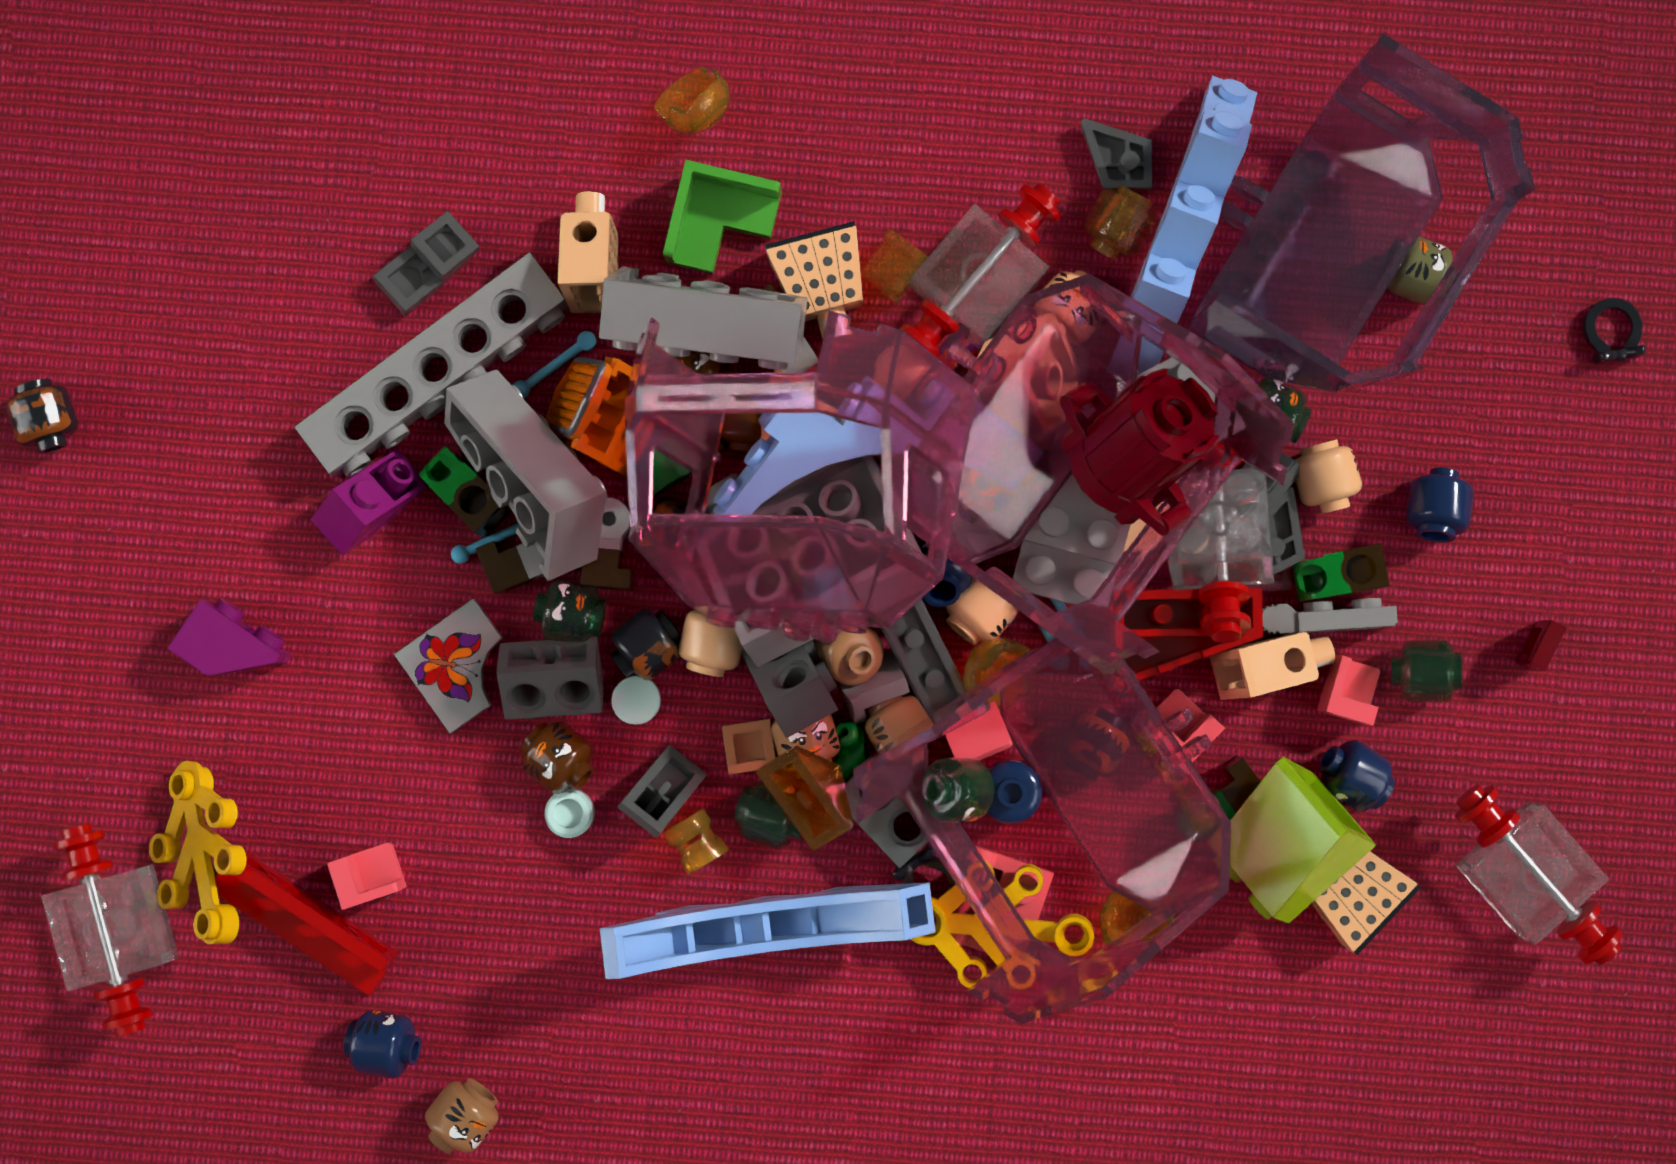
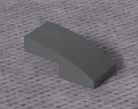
(426, 264)

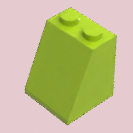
(1292, 841)

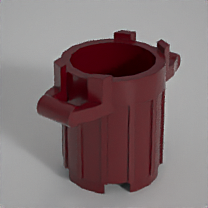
(1139, 445)

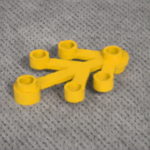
(192, 790)
(971, 925)

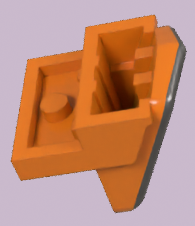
(590, 410)

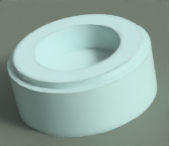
(636, 700)
(569, 813)

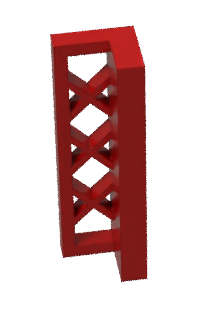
(308, 924)

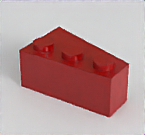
(1172, 625)

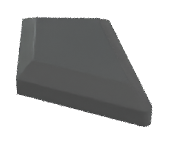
(1119, 156)
(1286, 532)

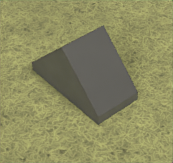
(662, 791)

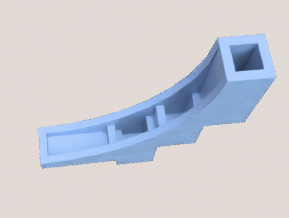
(1194, 204)
(794, 449)
(767, 925)

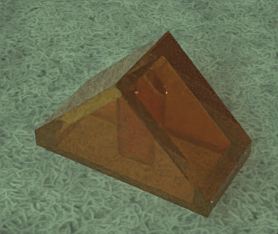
(810, 794)

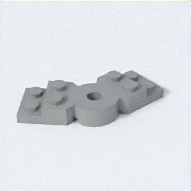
(1076, 539)

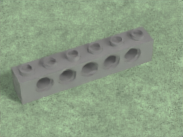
(327, 427)

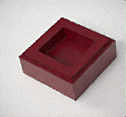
(1540, 645)

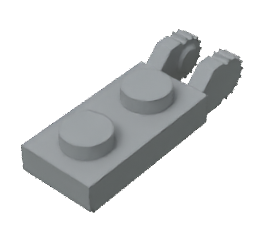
(1322, 618)

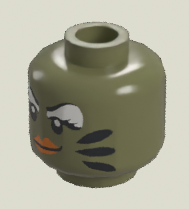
(1421, 271)

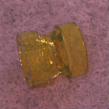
(700, 851)

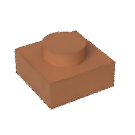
(748, 745)

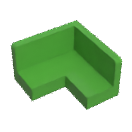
(715, 201)

